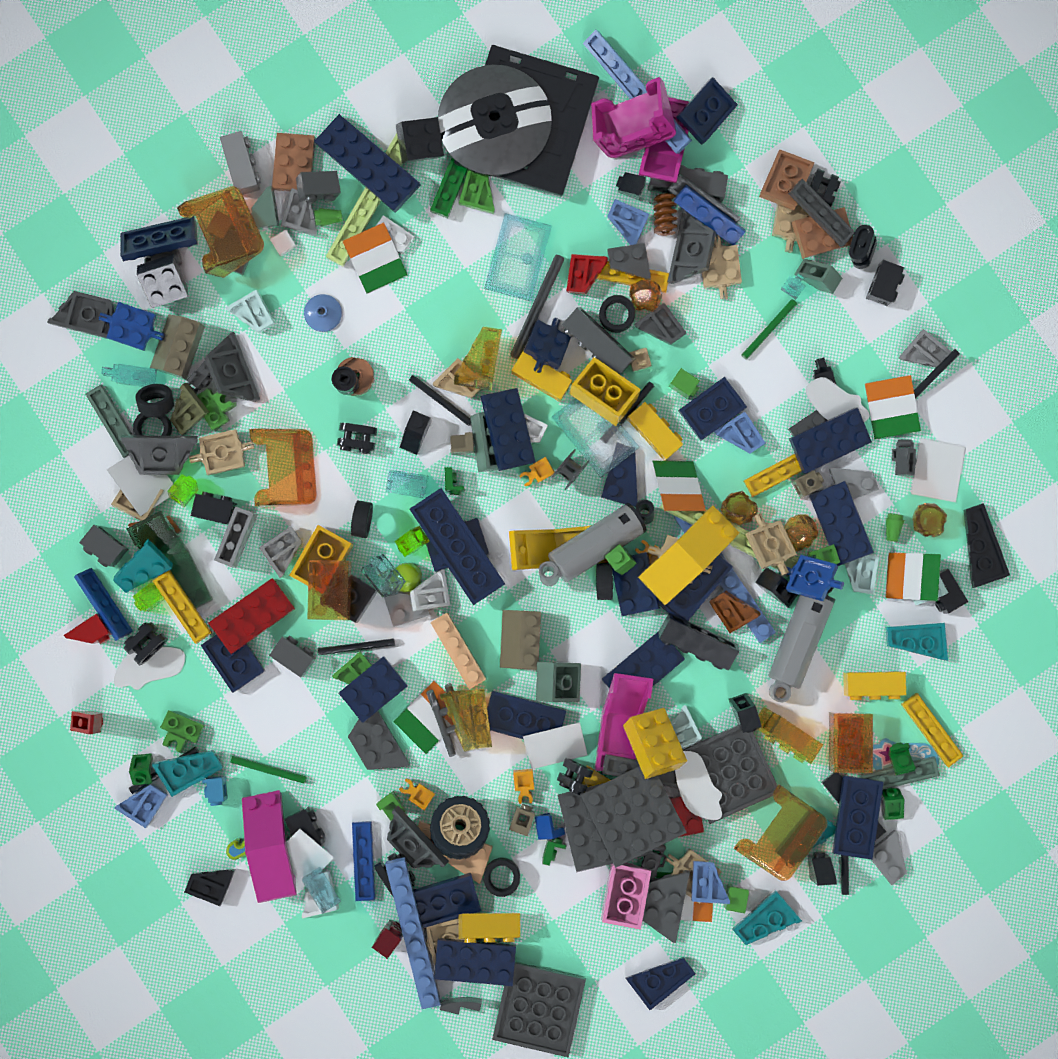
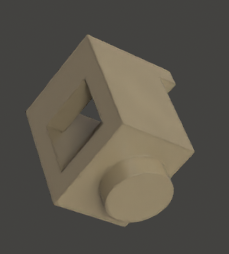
(803, 488)
(522, 827)

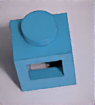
(215, 790)

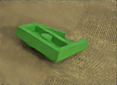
(477, 193)
(352, 668)

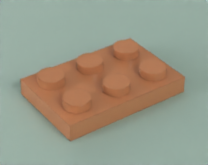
(292, 155)
(783, 176)
(813, 239)

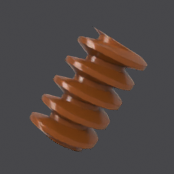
(663, 214)

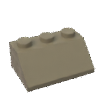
(179, 345)
(520, 639)

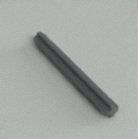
(537, 306)

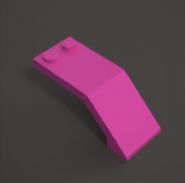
(660, 159)
(625, 699)
(267, 847)

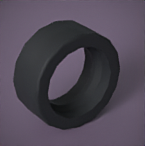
(617, 299)
(152, 392)
(137, 425)
(361, 519)
(604, 582)
(498, 891)

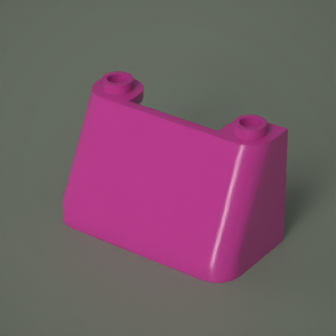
(634, 122)

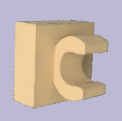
(642, 359)

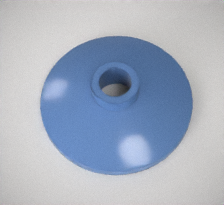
(329, 319)

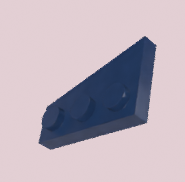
(622, 482)
(660, 981)

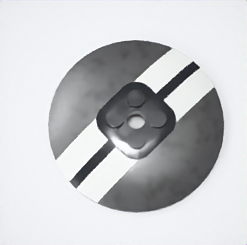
(498, 145)

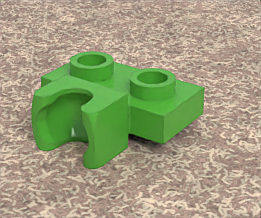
(217, 407)
(180, 730)

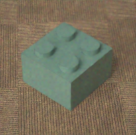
(558, 682)

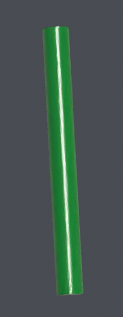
(767, 331)
(268, 769)

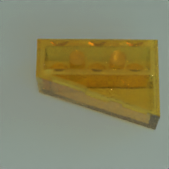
(481, 361)
(470, 718)
(788, 736)

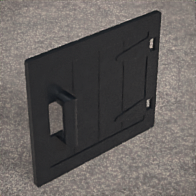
(569, 111)

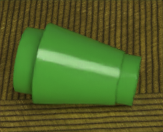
(327, 216)
(894, 525)

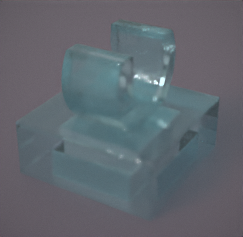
(793, 286)

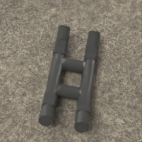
(439, 713)

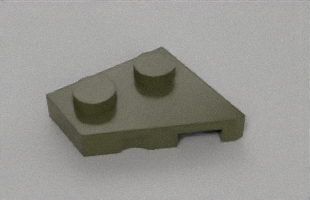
(188, 410)

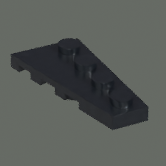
(983, 548)

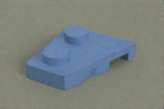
(741, 433)
(707, 884)

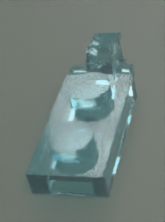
(130, 375)

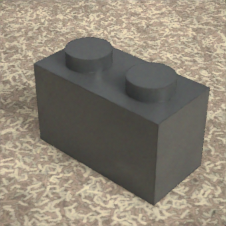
(318, 186)
(103, 546)
(293, 656)

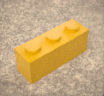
(548, 381)
(655, 430)
(874, 684)
(489, 927)

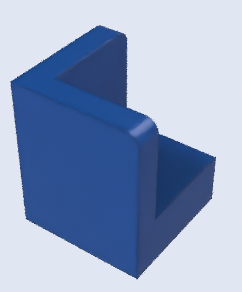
(545, 827)

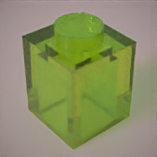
(183, 490)
(411, 541)
(148, 598)

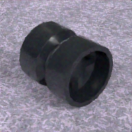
(345, 380)

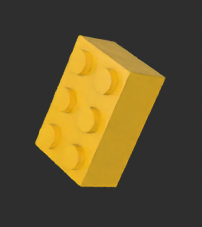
(604, 391)
(321, 546)
(654, 743)

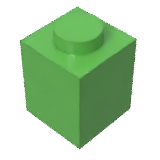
(685, 384)
(620, 559)

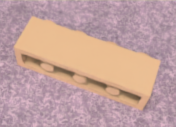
(458, 650)

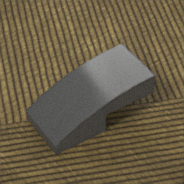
(454, 1004)

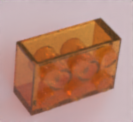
(329, 590)
(850, 742)

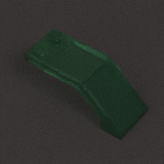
(166, 539)

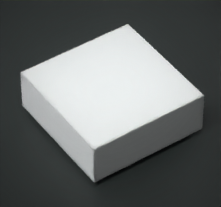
(283, 243)

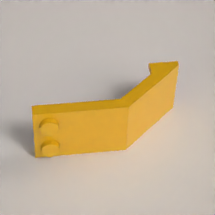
(532, 547)
(689, 555)

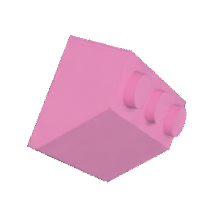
(626, 895)

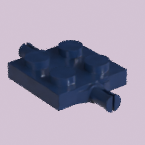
(547, 344)

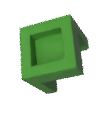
(826, 554)
(389, 803)
(738, 899)

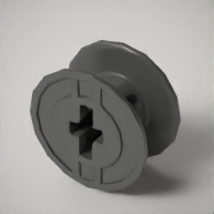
(570, 469)

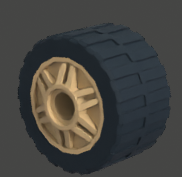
(464, 812)

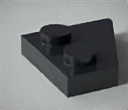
(210, 885)

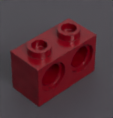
(388, 939)

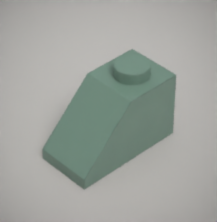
(265, 210)
(819, 275)

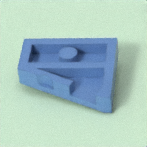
(628, 220)
(143, 805)

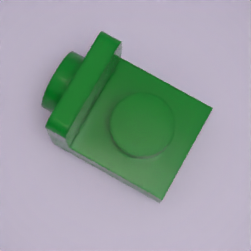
(450, 478)
(901, 758)
(140, 769)
(893, 804)
(549, 851)

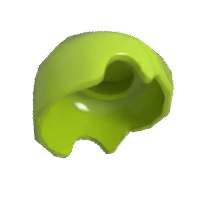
(411, 574)

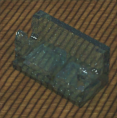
(407, 483)
(383, 576)
(321, 890)

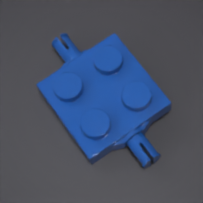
(131, 326)
(812, 578)

